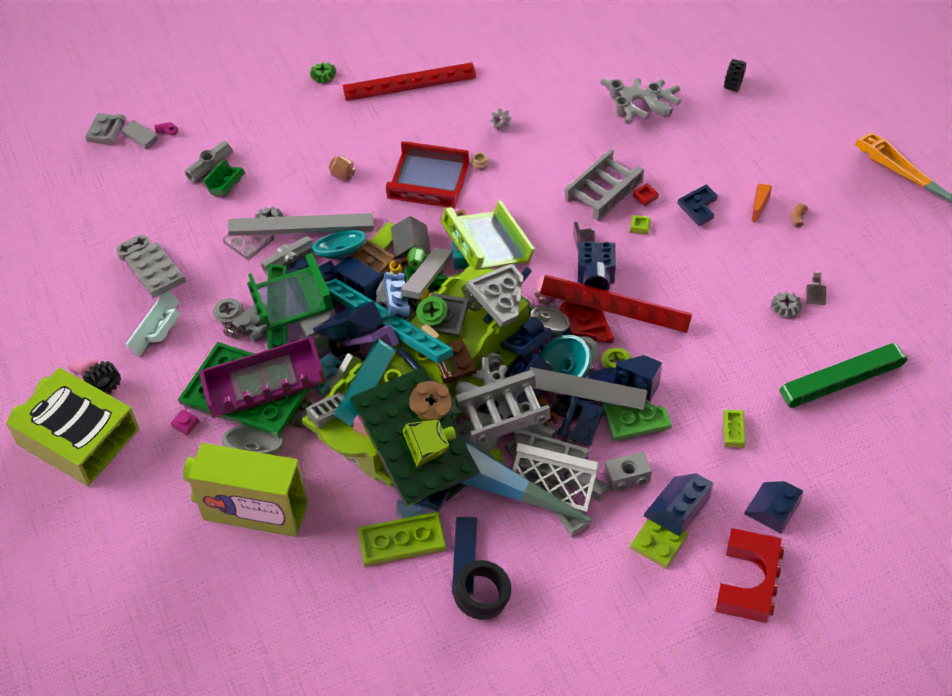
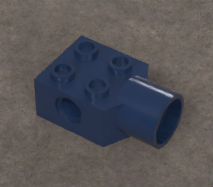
(596, 264)

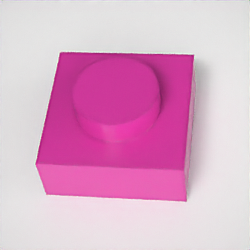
(185, 422)

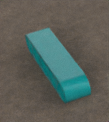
(365, 379)

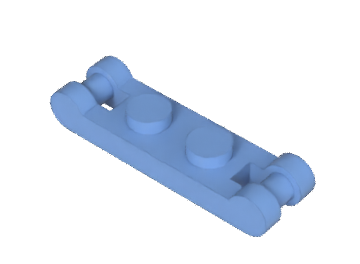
(396, 303)

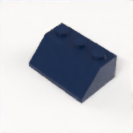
(351, 323)
(680, 502)

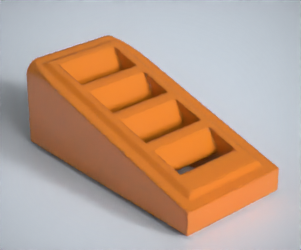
(761, 198)

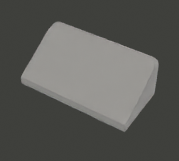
(599, 489)

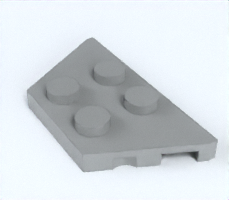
(550, 444)

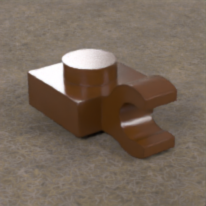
(542, 402)

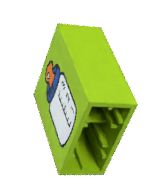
(247, 489)

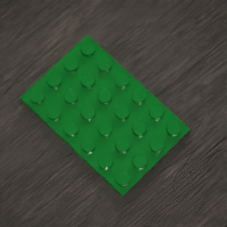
(267, 417)

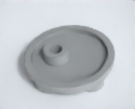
(551, 319)

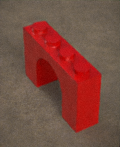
(756, 601)

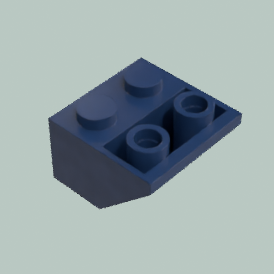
(639, 373)

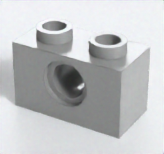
(635, 463)

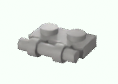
(251, 321)

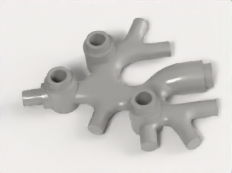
(626, 95)
(503, 407)

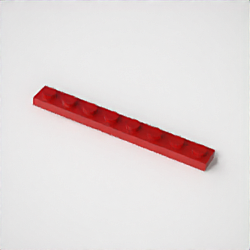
(409, 81)
(616, 303)

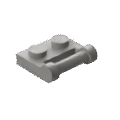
(100, 127)

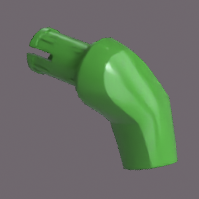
(416, 257)

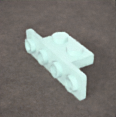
(155, 324)

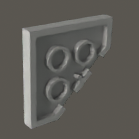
(499, 293)

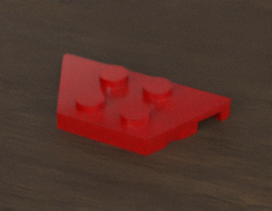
(587, 322)

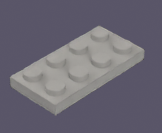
(155, 269)

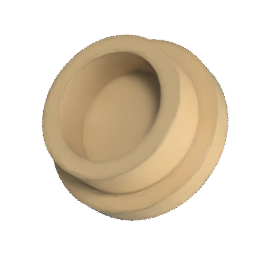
(480, 160)

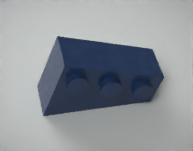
(358, 277)

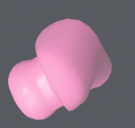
(82, 367)

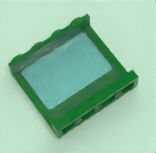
(291, 296)

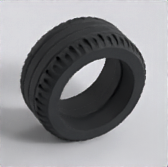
(496, 575)

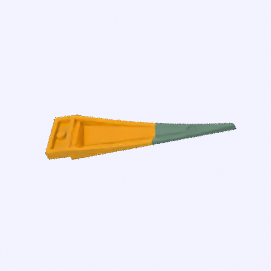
(887, 156)

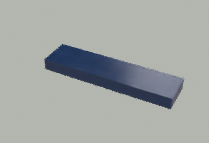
(465, 548)

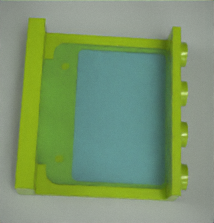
(488, 238)

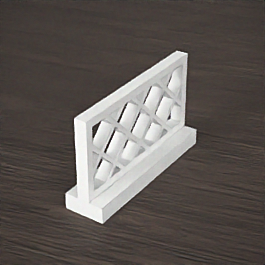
(562, 461)

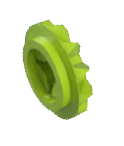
(609, 356)

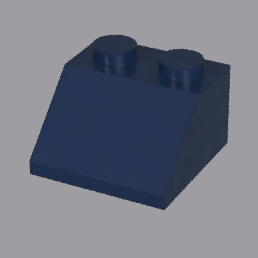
(775, 504)

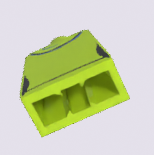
(427, 440)

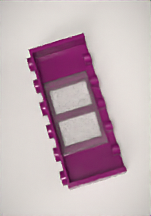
(262, 377)

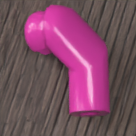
(167, 127)

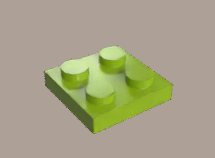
(657, 543)

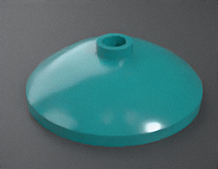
(339, 244)
(567, 352)

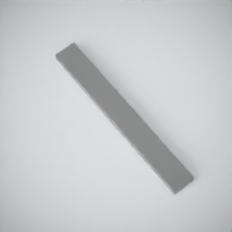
(300, 224)

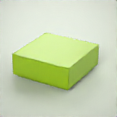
(640, 224)

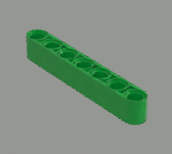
(843, 375)

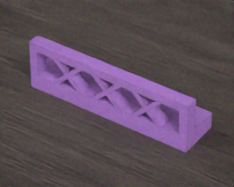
(367, 340)

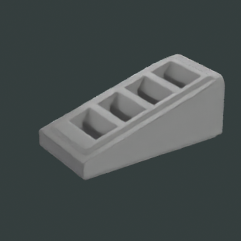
(325, 418)

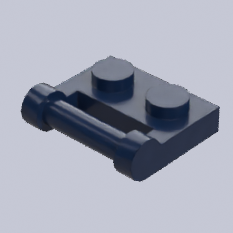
(587, 422)

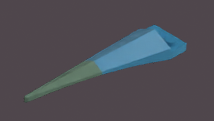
(504, 481)

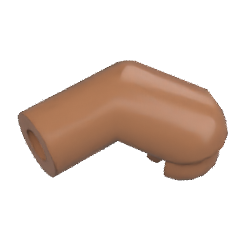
(796, 214)

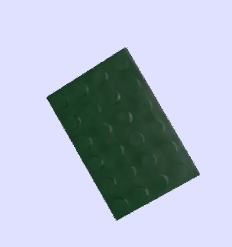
(384, 414)

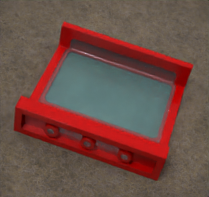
(429, 175)

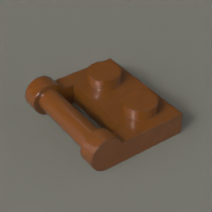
(460, 361)

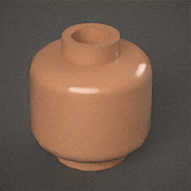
(342, 167)

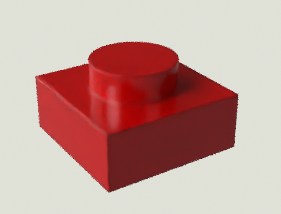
(645, 194)

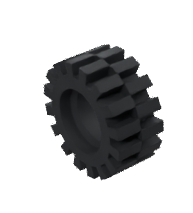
(735, 75)
(103, 376)

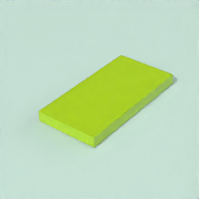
(401, 539)

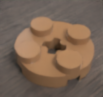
(438, 392)

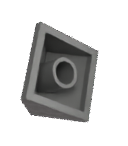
(409, 234)

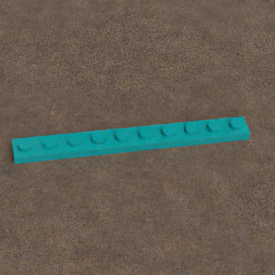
(403, 330)

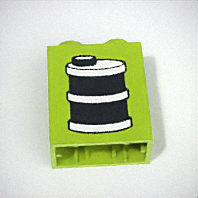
(72, 425)

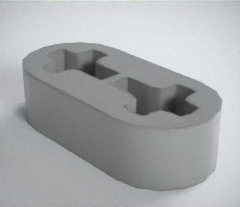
(131, 246)

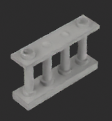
(610, 198)
(502, 389)

